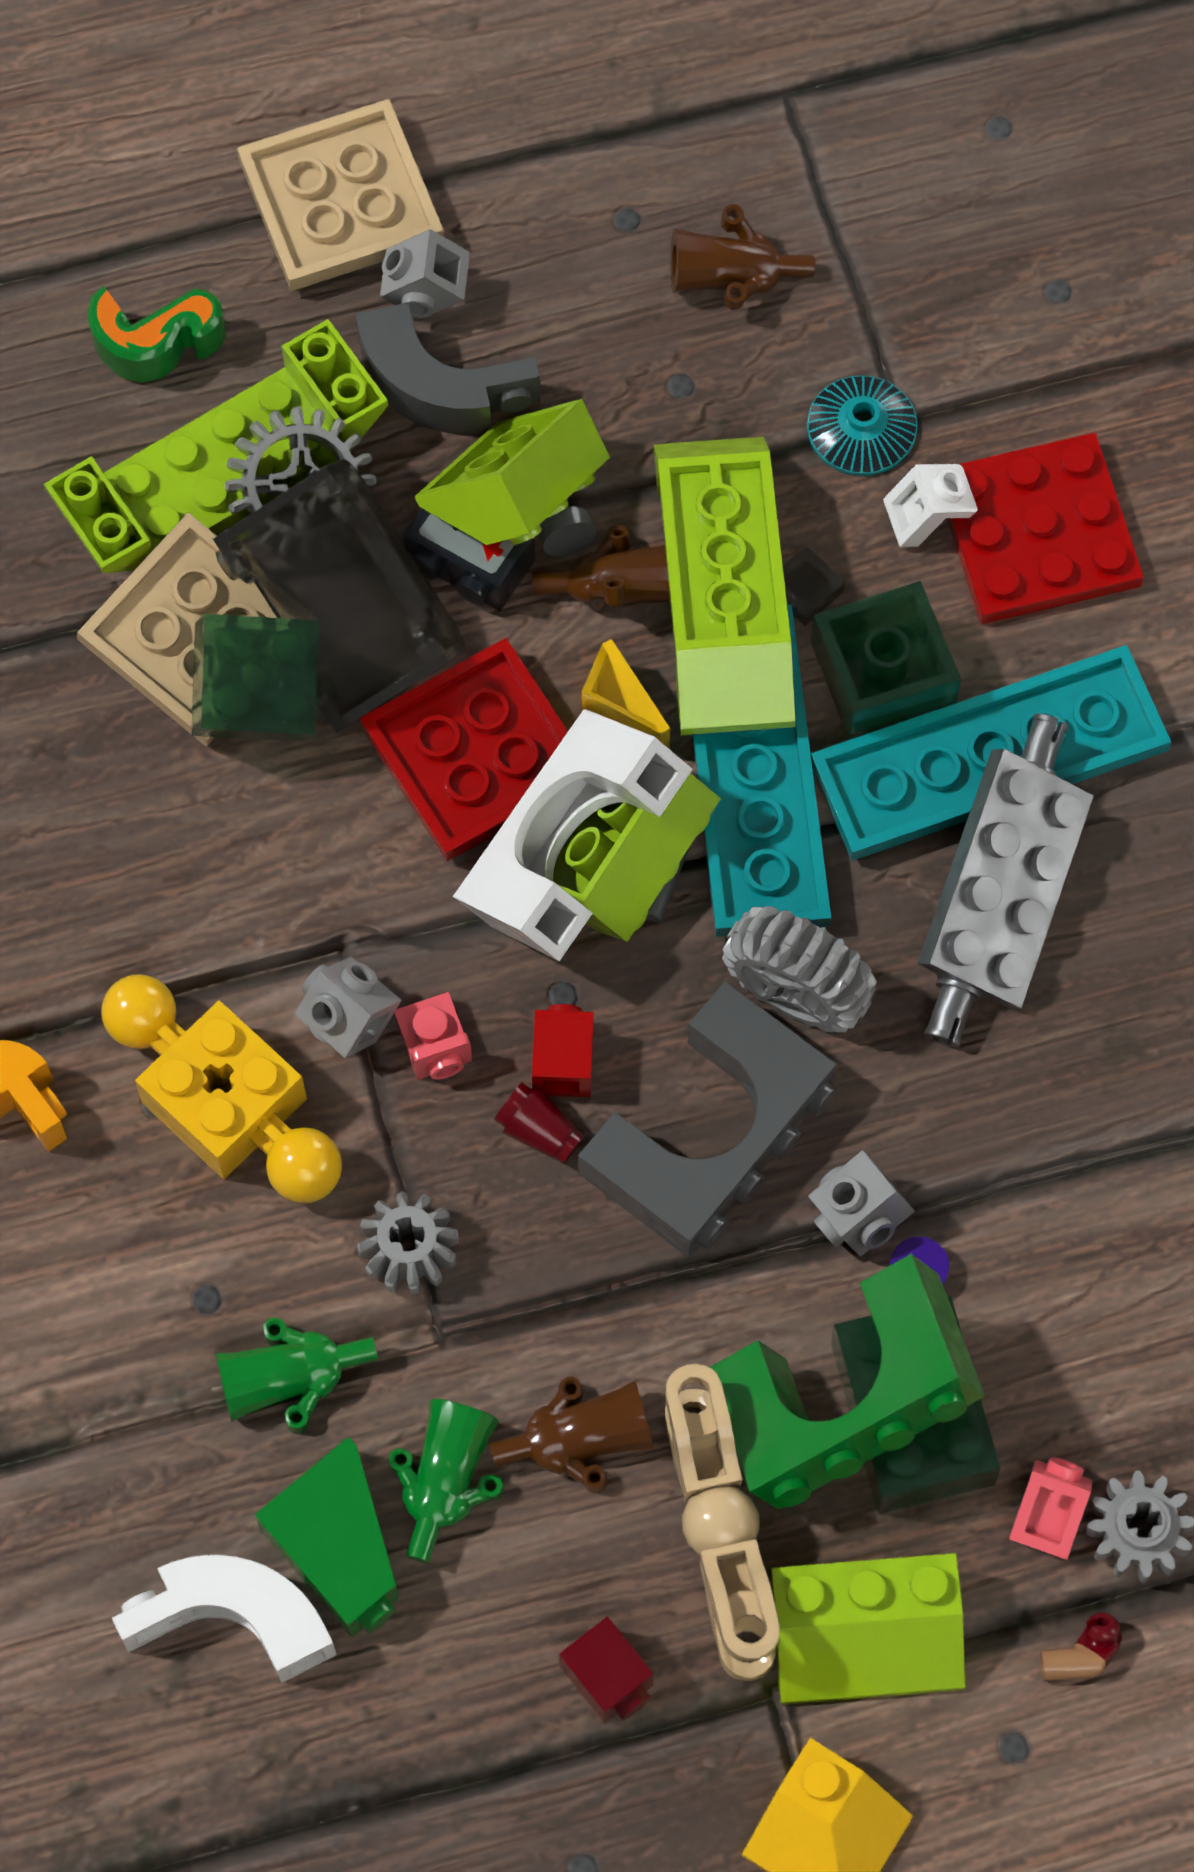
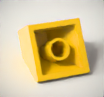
(827, 1819)

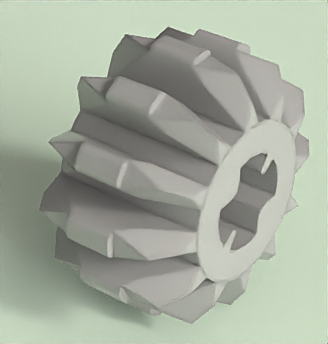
(430, 1238)

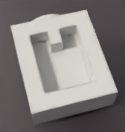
(926, 499)

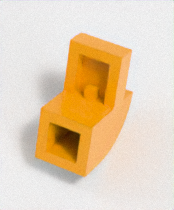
(21, 1078)

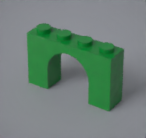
(920, 1382)

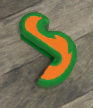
(158, 341)

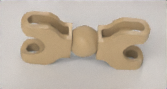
(721, 1522)

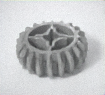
(298, 455)
(799, 969)

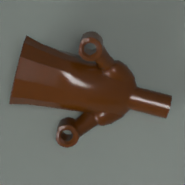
(730, 263)
(611, 573)
(591, 1428)

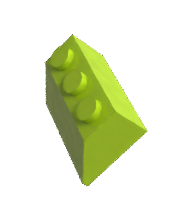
(518, 474)
(627, 855)
(869, 1628)

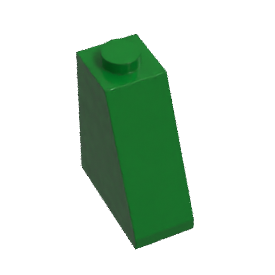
(333, 1539)

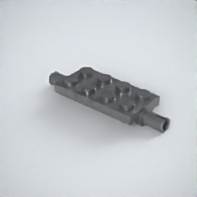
(1003, 881)

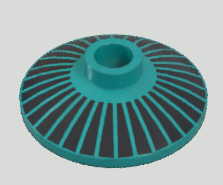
(856, 445)

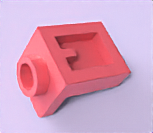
(434, 1037)
(1052, 1507)

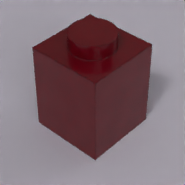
(608, 1672)

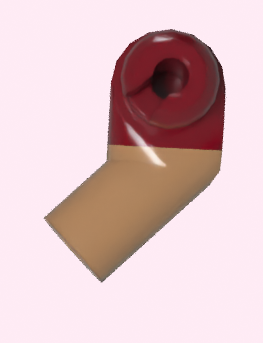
(1088, 1655)

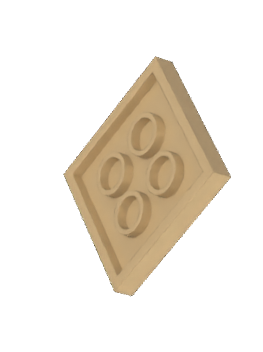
(338, 193)
(150, 619)

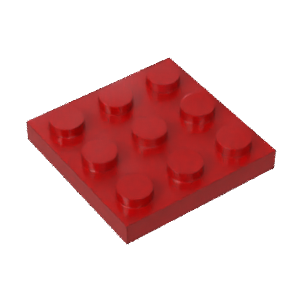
(1043, 530)
(467, 745)

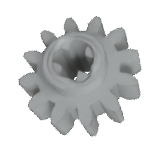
(1124, 1542)

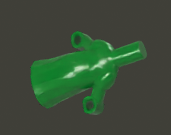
(304, 1366)
(448, 1460)

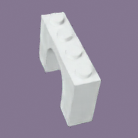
(591, 768)

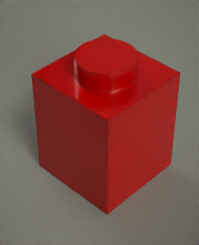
(563, 1051)

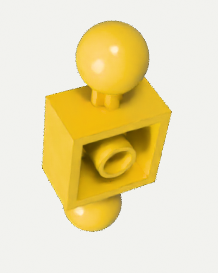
(217, 1124)

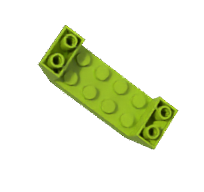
(143, 498)
(725, 586)

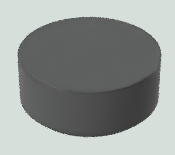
(567, 532)

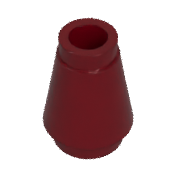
(538, 1123)

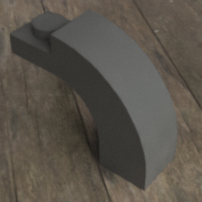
(433, 392)

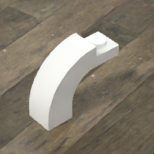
(235, 1592)

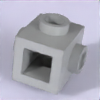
(425, 273)
(346, 1006)
(859, 1205)

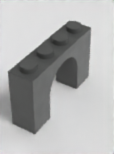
(689, 1197)

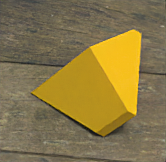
(618, 695)

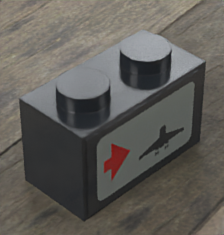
(475, 569)

